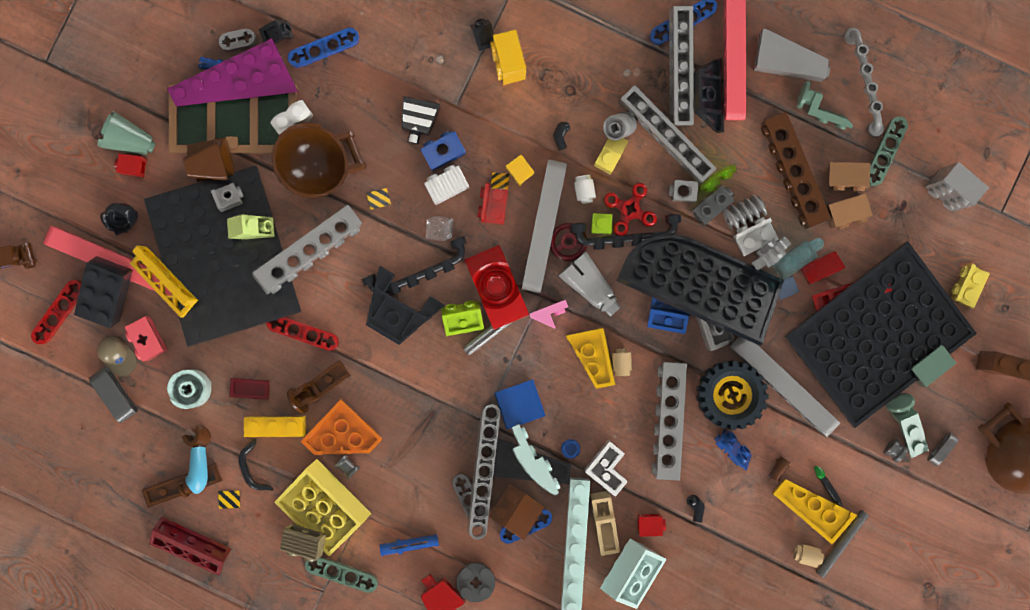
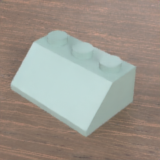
(632, 574)

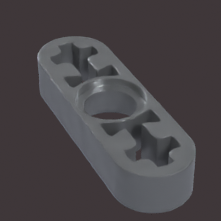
(458, 489)

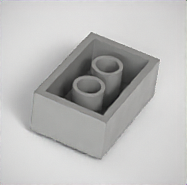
(956, 187)

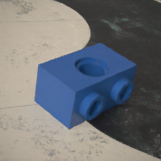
(437, 160)

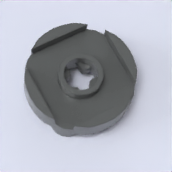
(467, 574)

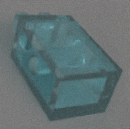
(798, 257)

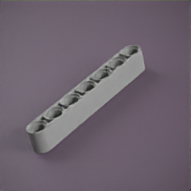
(544, 226)
(785, 386)
(480, 461)

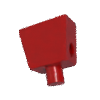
(440, 594)

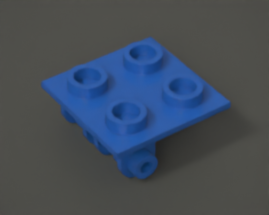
(740, 453)

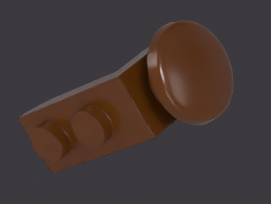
(317, 387)

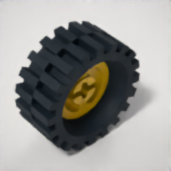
(750, 385)

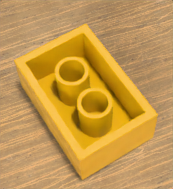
(508, 57)

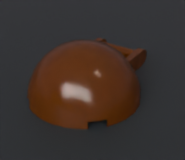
(312, 159)
(1009, 450)

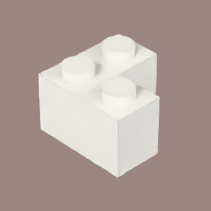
(602, 466)

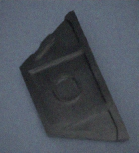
(709, 95)

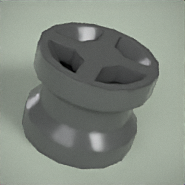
(896, 450)

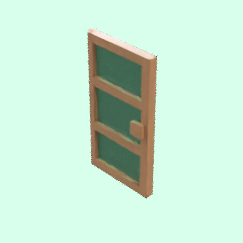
(239, 121)

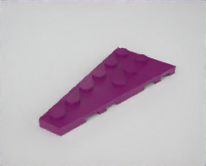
(244, 76)

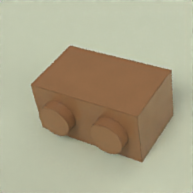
(849, 175)
(848, 211)

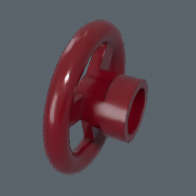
(556, 250)

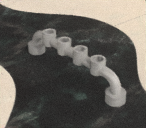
(851, 37)

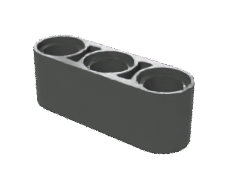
(113, 394)

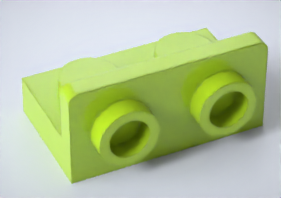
(462, 318)

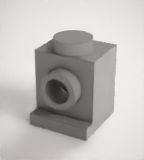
(227, 203)

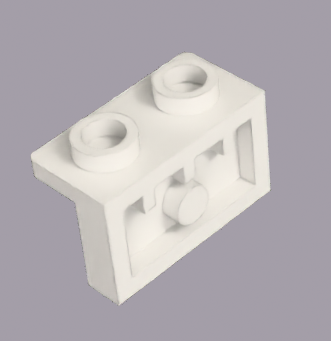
(755, 237)

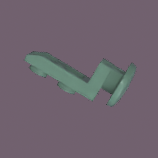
(813, 100)
(909, 423)

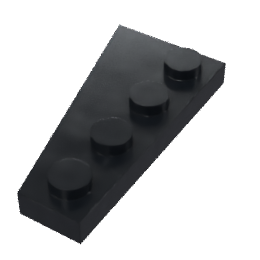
(508, 466)

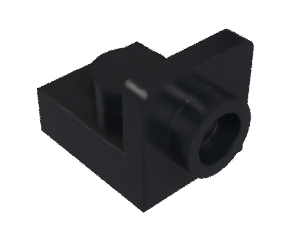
(276, 30)
(483, 33)

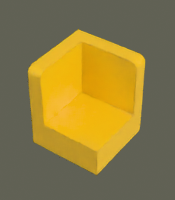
(520, 170)

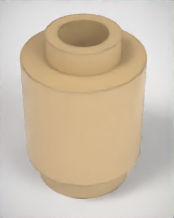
(622, 362)
(808, 555)

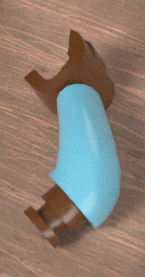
(197, 476)

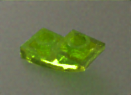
(713, 181)

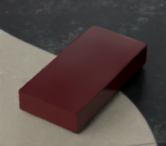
(249, 388)

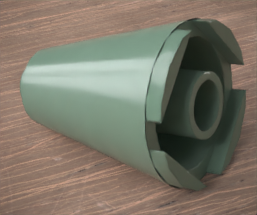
(125, 136)

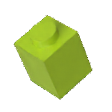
(601, 224)

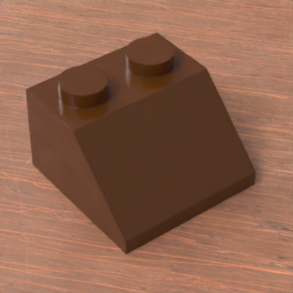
(516, 512)

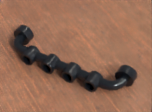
(618, 241)
(428, 273)

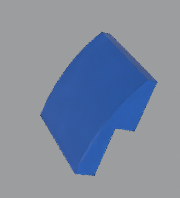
(667, 317)
(519, 404)

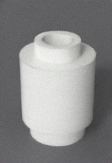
(584, 189)

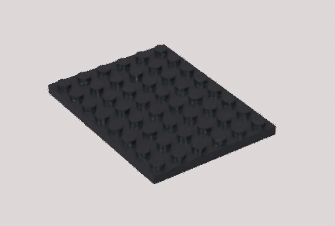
(215, 267)
(870, 339)

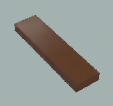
(169, 489)

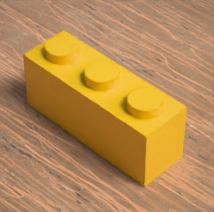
(274, 426)

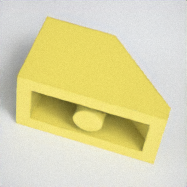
(610, 155)

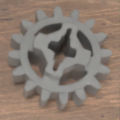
(771, 253)

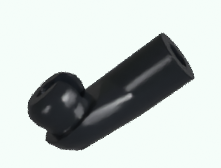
(559, 134)
(698, 507)

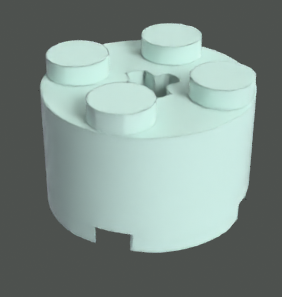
(179, 393)

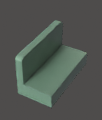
(933, 366)

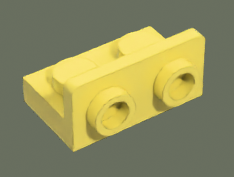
(969, 285)

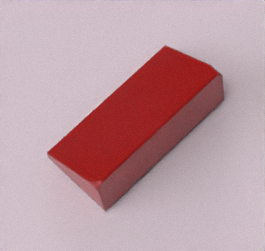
(822, 267)

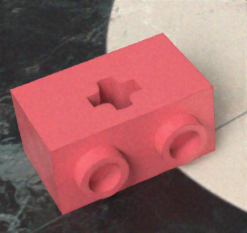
(154, 344)

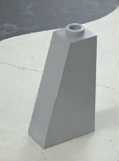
(789, 59)

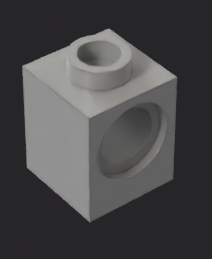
(691, 186)

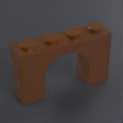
(1003, 364)

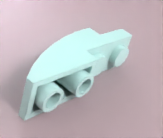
(537, 469)

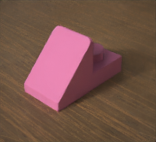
(544, 314)

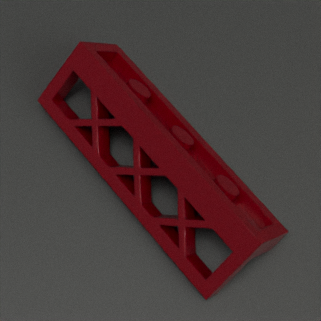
(189, 543)

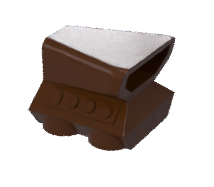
(209, 160)

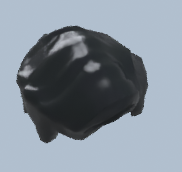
(119, 217)

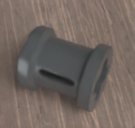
(347, 466)

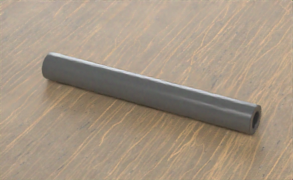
(842, 543)

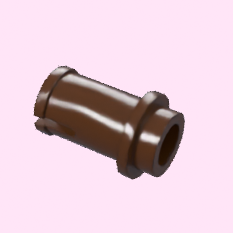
(27, 256)
(779, 469)

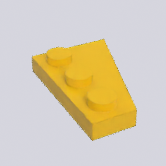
(594, 354)

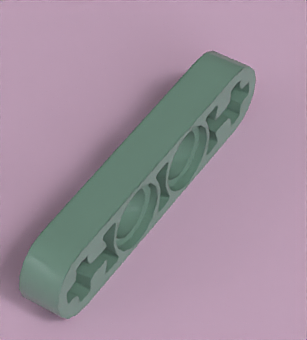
(883, 150)
(340, 577)

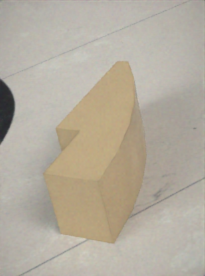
(605, 523)

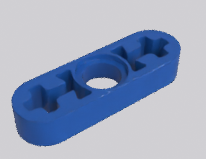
(541, 524)

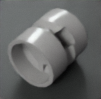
(619, 125)

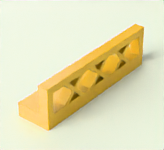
(166, 278)

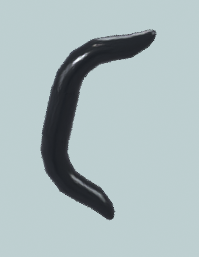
(245, 470)

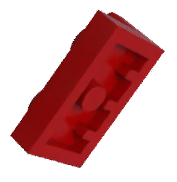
(493, 205)

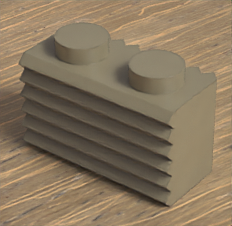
(302, 542)

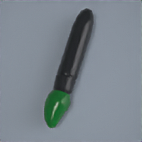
(827, 485)

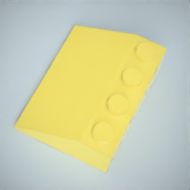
(323, 505)

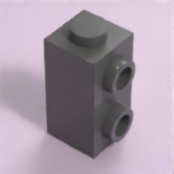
(713, 205)

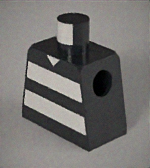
(418, 118)

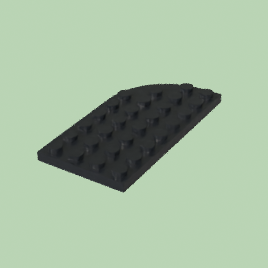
(704, 284)

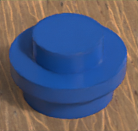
(570, 448)

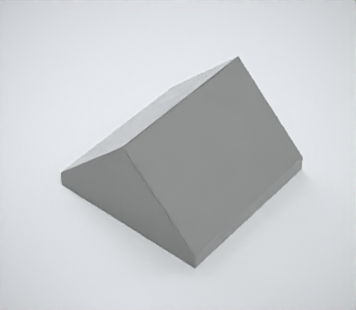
(714, 336)

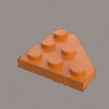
(341, 433)

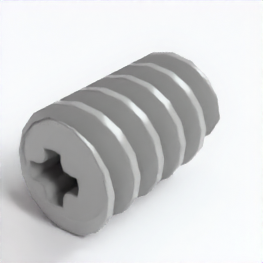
(744, 211)

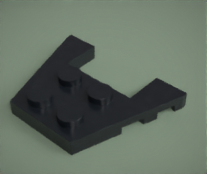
(393, 317)

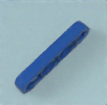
(706, 14)
(324, 50)

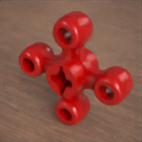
(621, 204)

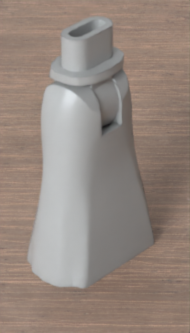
(588, 282)

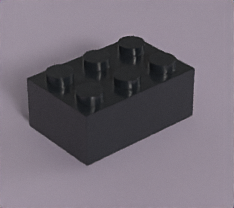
(103, 292)

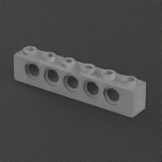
(681, 65)
(667, 135)
(343, 217)
(673, 469)

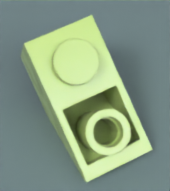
(250, 227)

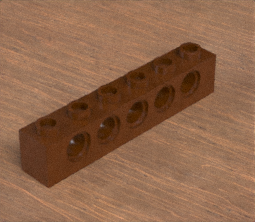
(805, 177)

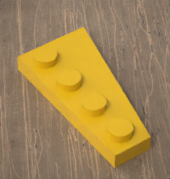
(816, 511)

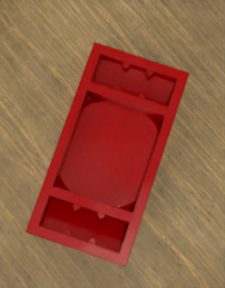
(496, 287)

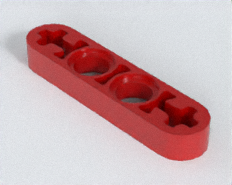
(55, 310)
(302, 334)

